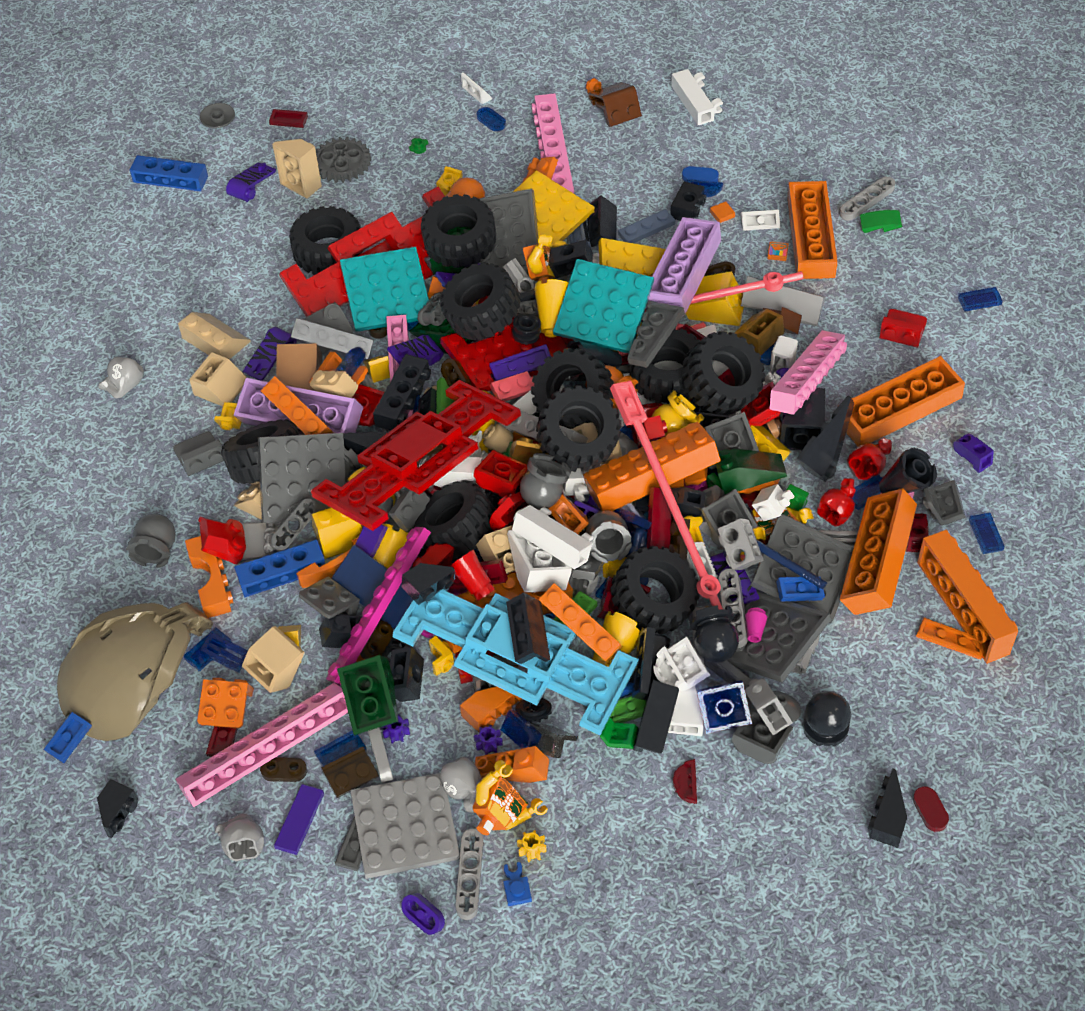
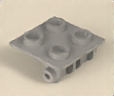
(257, 539)

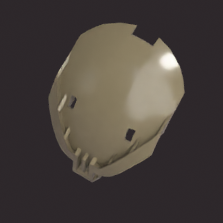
(105, 664)

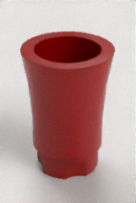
(473, 575)

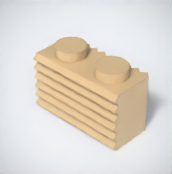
(334, 383)

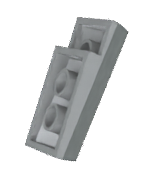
(796, 300)

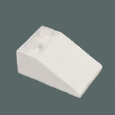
(535, 567)

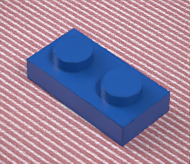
(798, 589)
(67, 737)

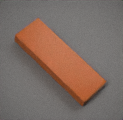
(949, 638)

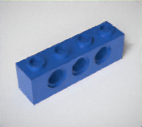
(169, 173)
(265, 572)

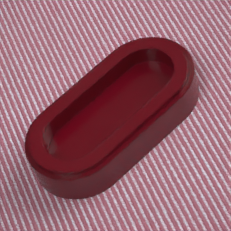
(930, 809)

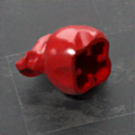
(870, 457)
(837, 504)

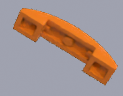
(313, 573)

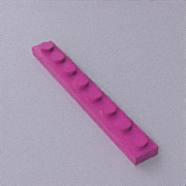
(382, 597)

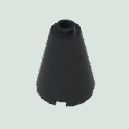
(605, 355)
(910, 471)

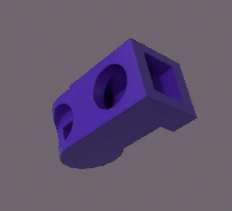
(974, 451)

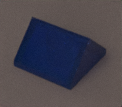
(724, 706)

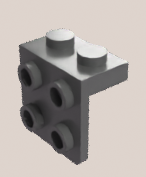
(199, 453)
(944, 502)
(407, 510)
(330, 598)

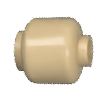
(497, 438)

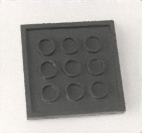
(514, 225)
(293, 467)
(810, 550)
(785, 638)

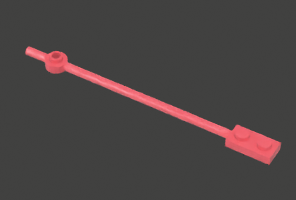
(771, 281)
(521, 383)
(633, 413)

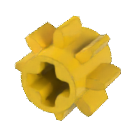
(537, 847)

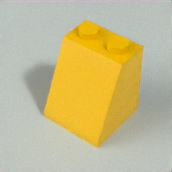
(720, 310)
(334, 532)

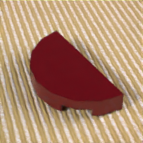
(685, 781)

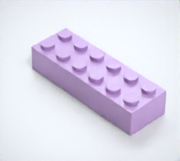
(685, 262)
(337, 412)

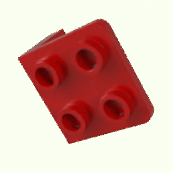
(903, 327)

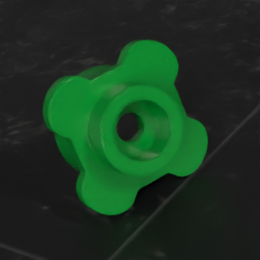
(418, 145)

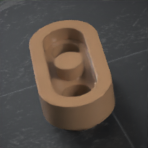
(775, 426)

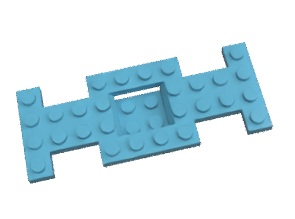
(489, 629)

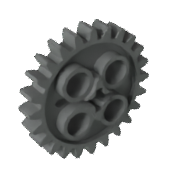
(342, 159)

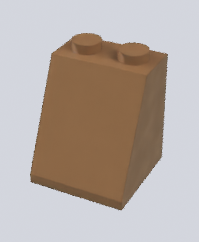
(297, 364)

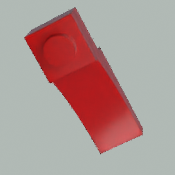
(654, 429)

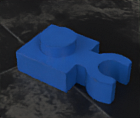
(516, 888)

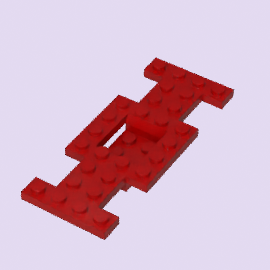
(329, 284)
(478, 355)
(394, 457)

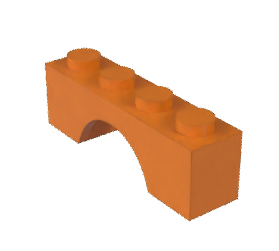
(294, 408)
(213, 595)
(580, 623)

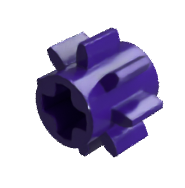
(397, 730)
(488, 745)

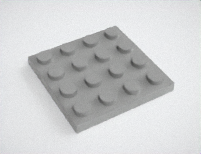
(404, 825)

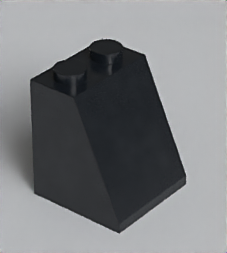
(805, 423)

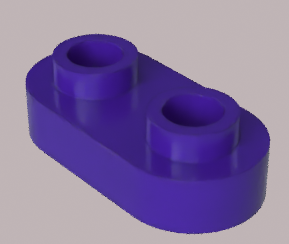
(424, 914)

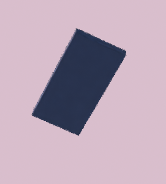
(362, 575)

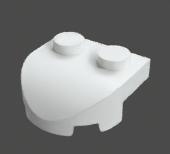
(680, 665)

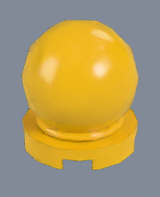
(677, 413)

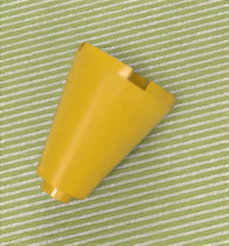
(549, 301)
(390, 545)
(623, 630)

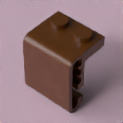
(618, 102)

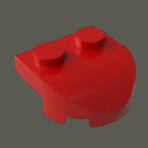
(505, 512)

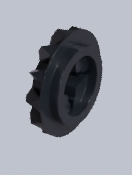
(540, 711)

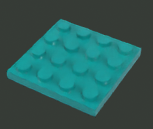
(383, 287)
(603, 306)

